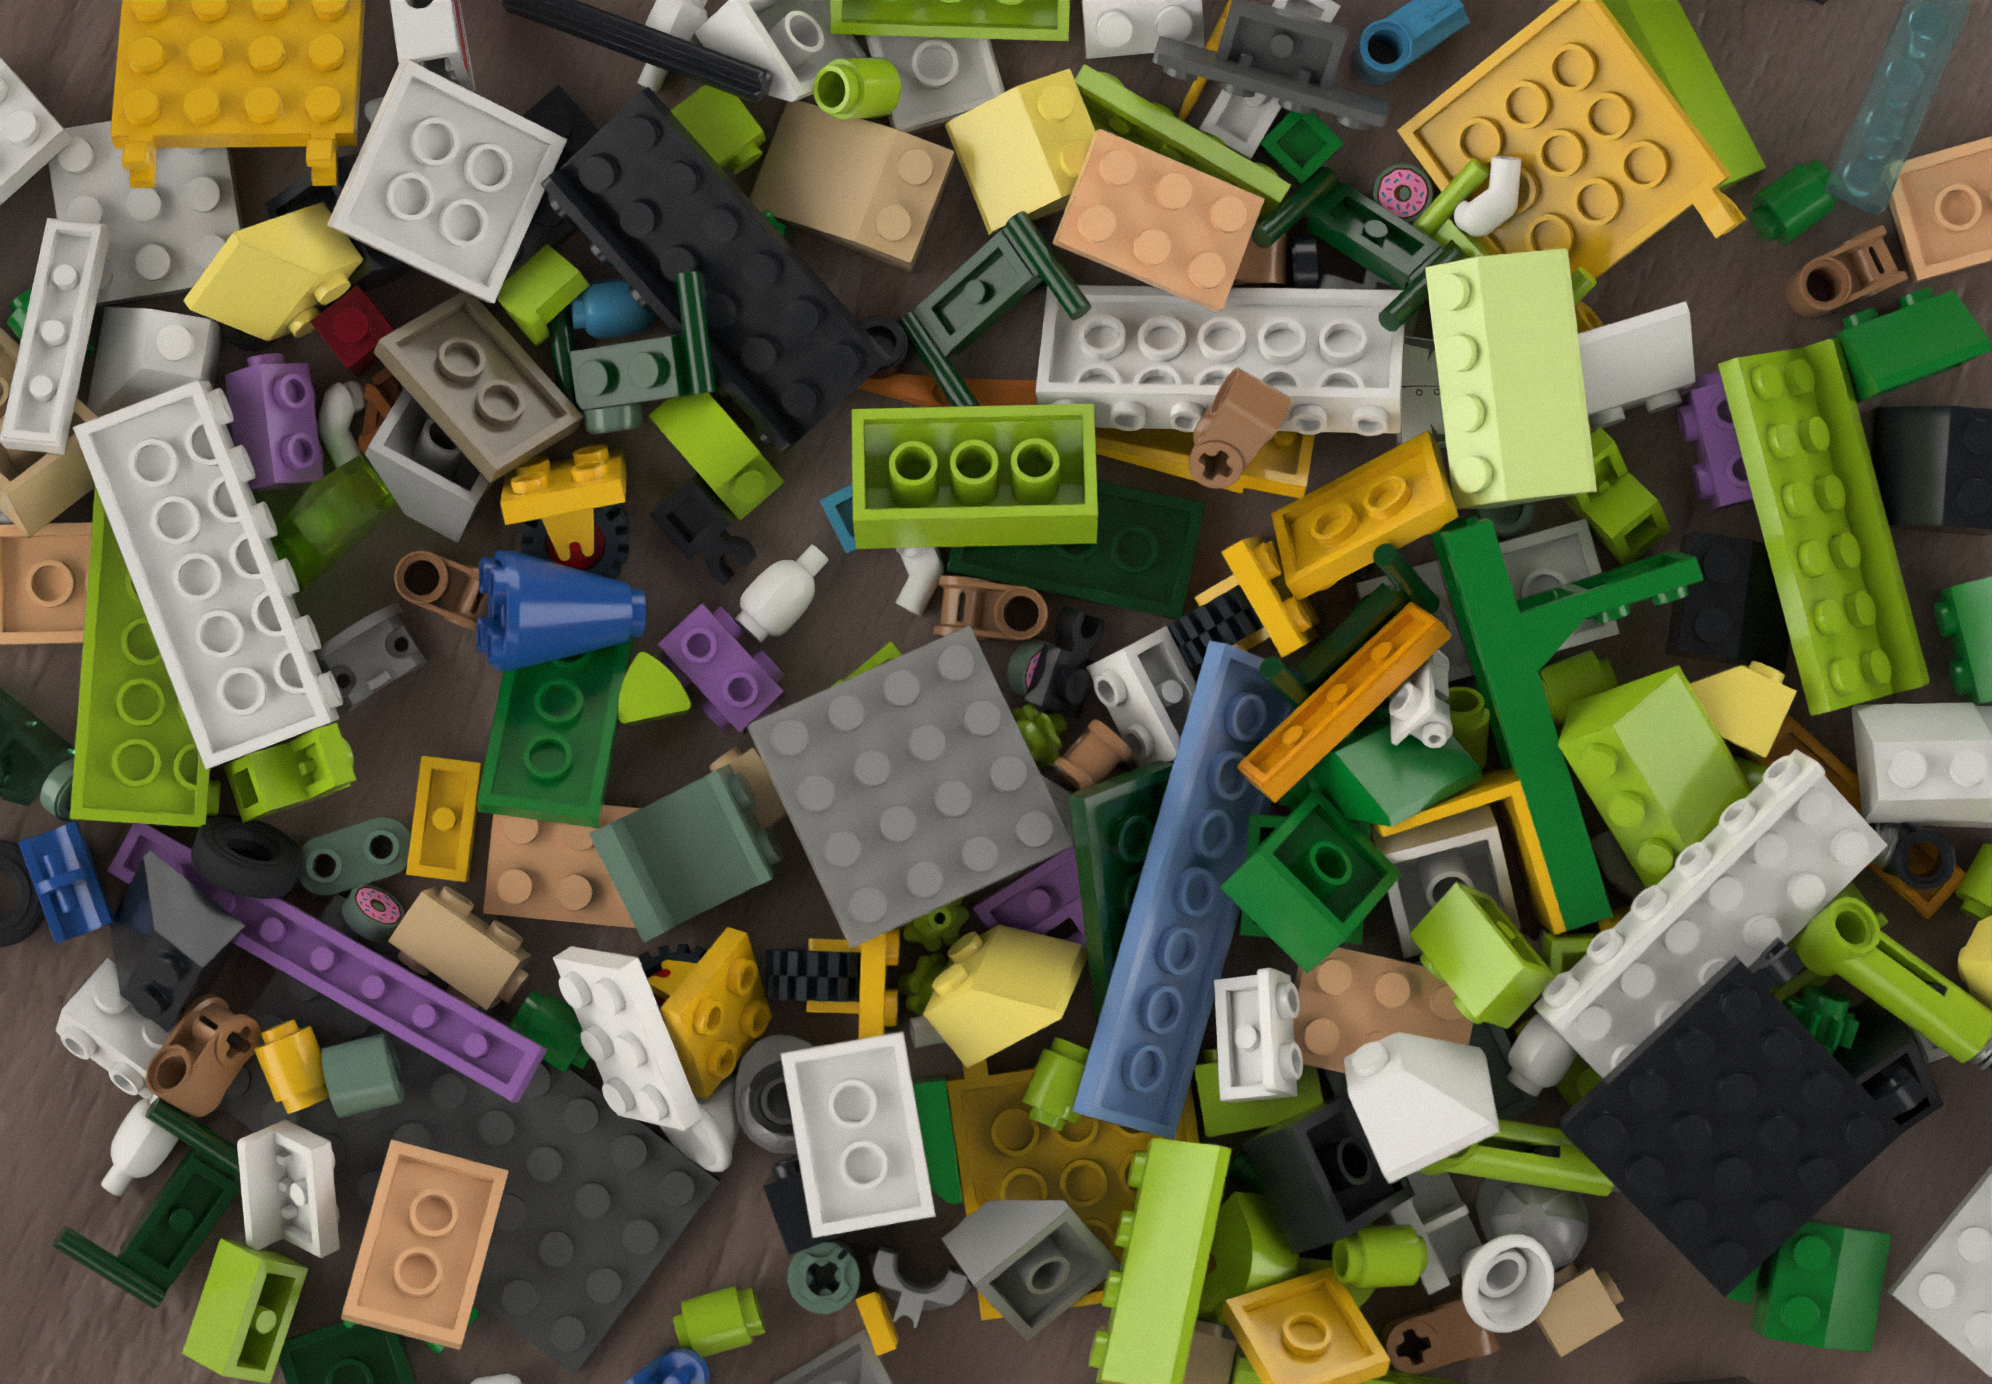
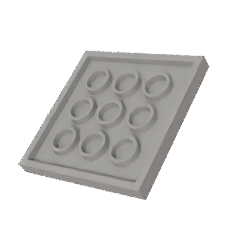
(910, 786)

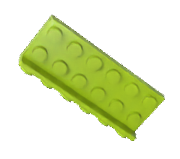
(1824, 525)
(131, 734)

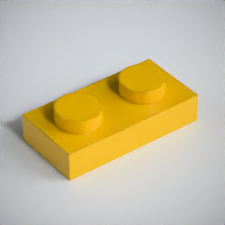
(444, 819)

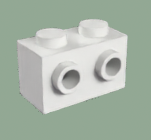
(1146, 695)

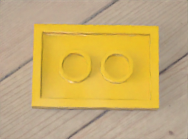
(1348, 518)

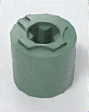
(362, 1075)
(825, 1276)

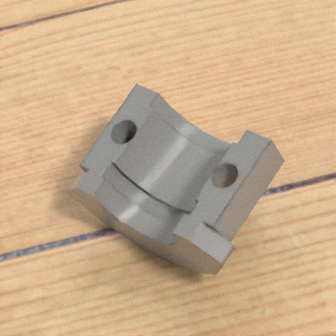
(370, 655)
(914, 1296)

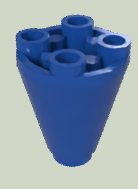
(551, 611)

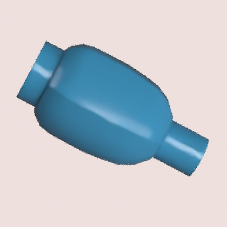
(609, 310)

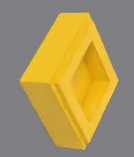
(877, 1320)

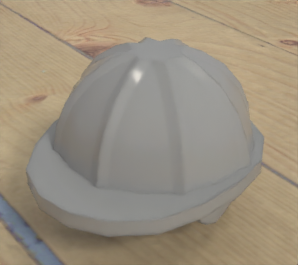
(763, 1096)
(1548, 1215)

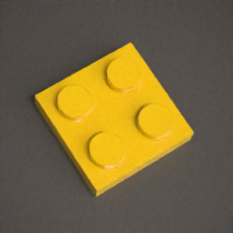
(1306, 1332)

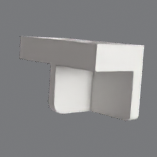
(1442, 1222)

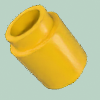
(292, 1065)

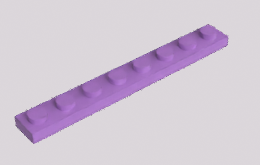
(356, 976)

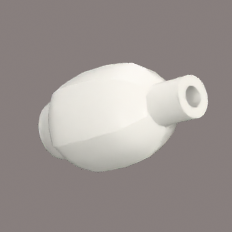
(678, 19)
(780, 595)
(1539, 1057)
(137, 1148)

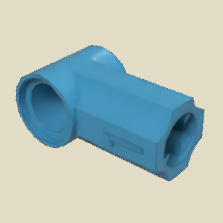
(1411, 34)

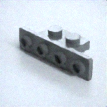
(1277, 57)

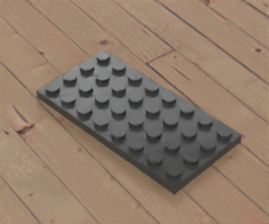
(585, 1191)

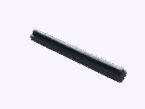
(647, 45)

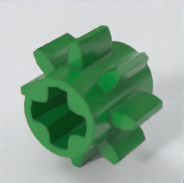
(1825, 1016)

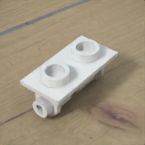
(1419, 704)

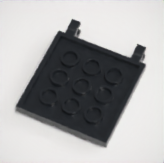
(1735, 1121)

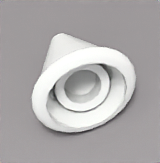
(712, 1138)
(1506, 1282)

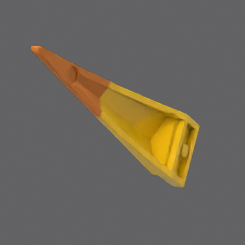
(1277, 468)

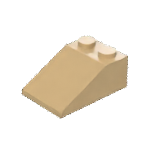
(853, 183)
(39, 484)

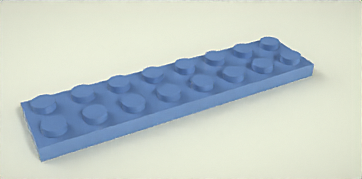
(1179, 912)

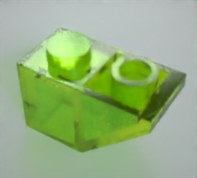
(331, 520)

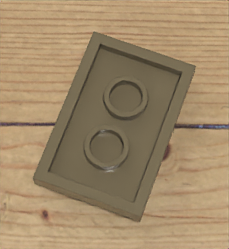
(478, 385)

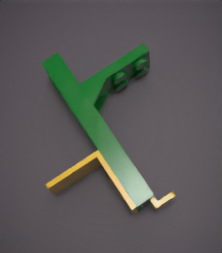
(1505, 649)

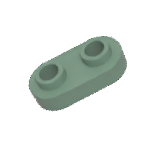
(355, 856)

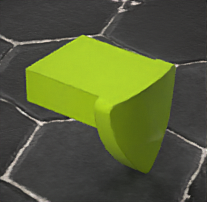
(540, 292)
(651, 692)

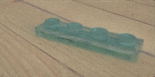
(1895, 102)

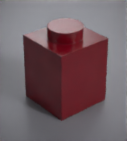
(353, 329)

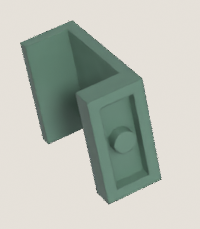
(688, 852)

